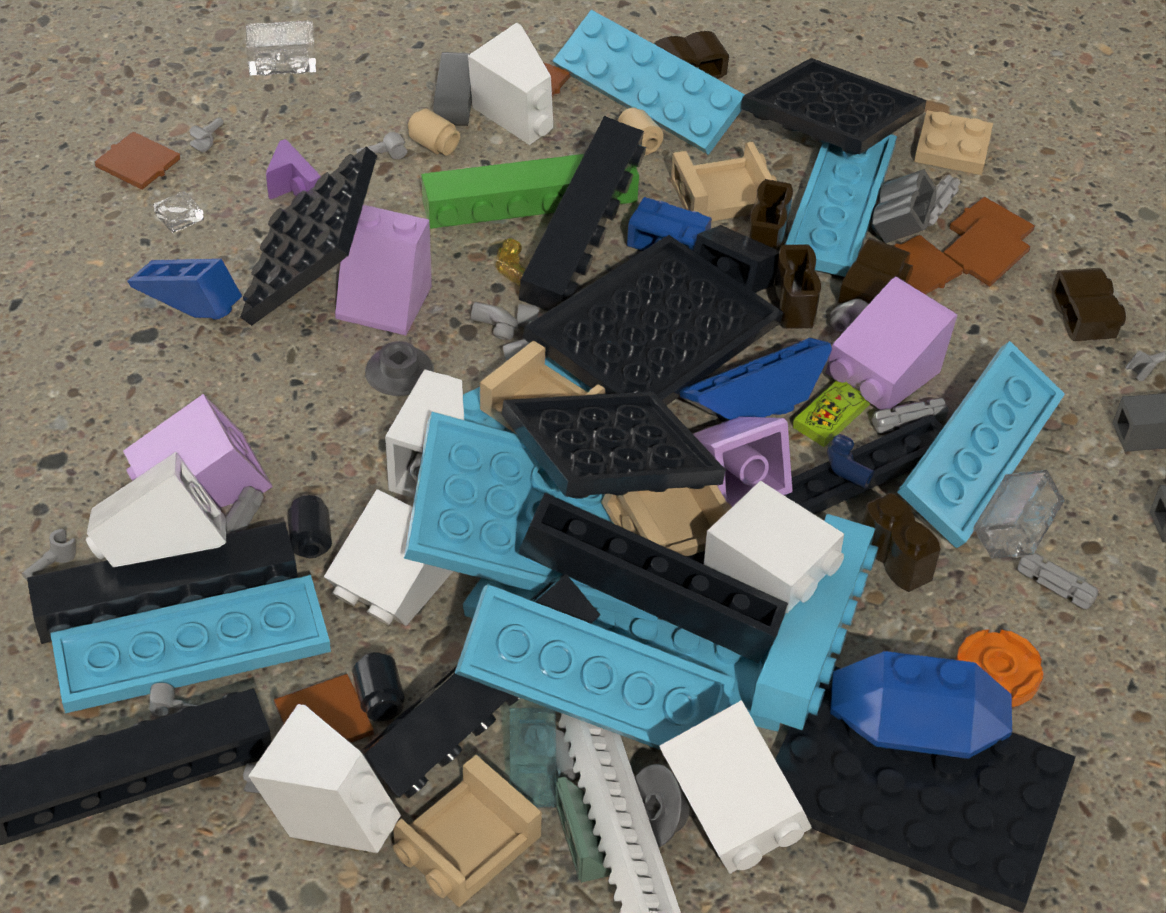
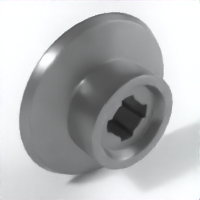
(397, 368)
(663, 801)

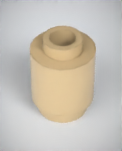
(641, 120)
(433, 132)

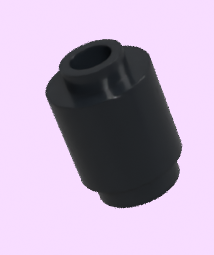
(309, 527)
(378, 686)

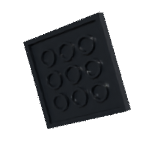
(833, 105)
(309, 235)
(611, 444)

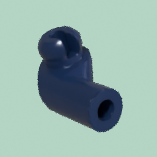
(843, 463)

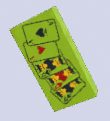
(830, 413)

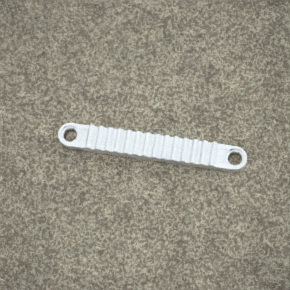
(619, 819)

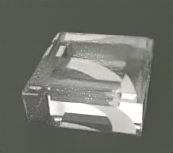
(178, 211)

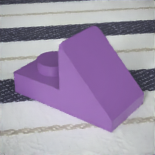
(289, 172)

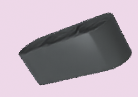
(453, 88)

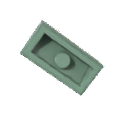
(579, 832)

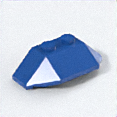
(764, 385)
(922, 704)

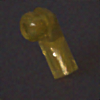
(508, 261)

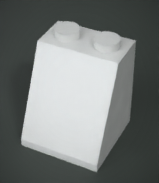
(512, 85)
(407, 434)
(156, 517)
(774, 546)
(374, 567)
(323, 786)
(736, 788)

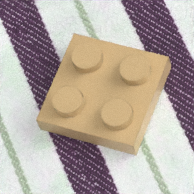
(954, 142)

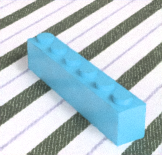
(812, 632)

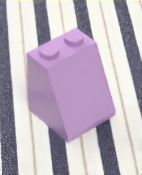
(385, 271)
(893, 345)
(208, 446)
(751, 453)

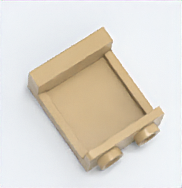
(721, 187)
(524, 378)
(671, 517)
(469, 833)

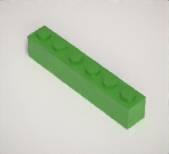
(503, 191)

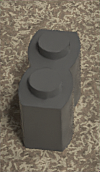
(904, 206)

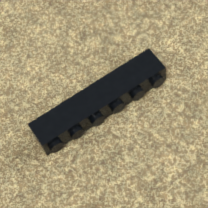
(582, 215)
(653, 578)
(107, 592)
(452, 710)
(131, 764)

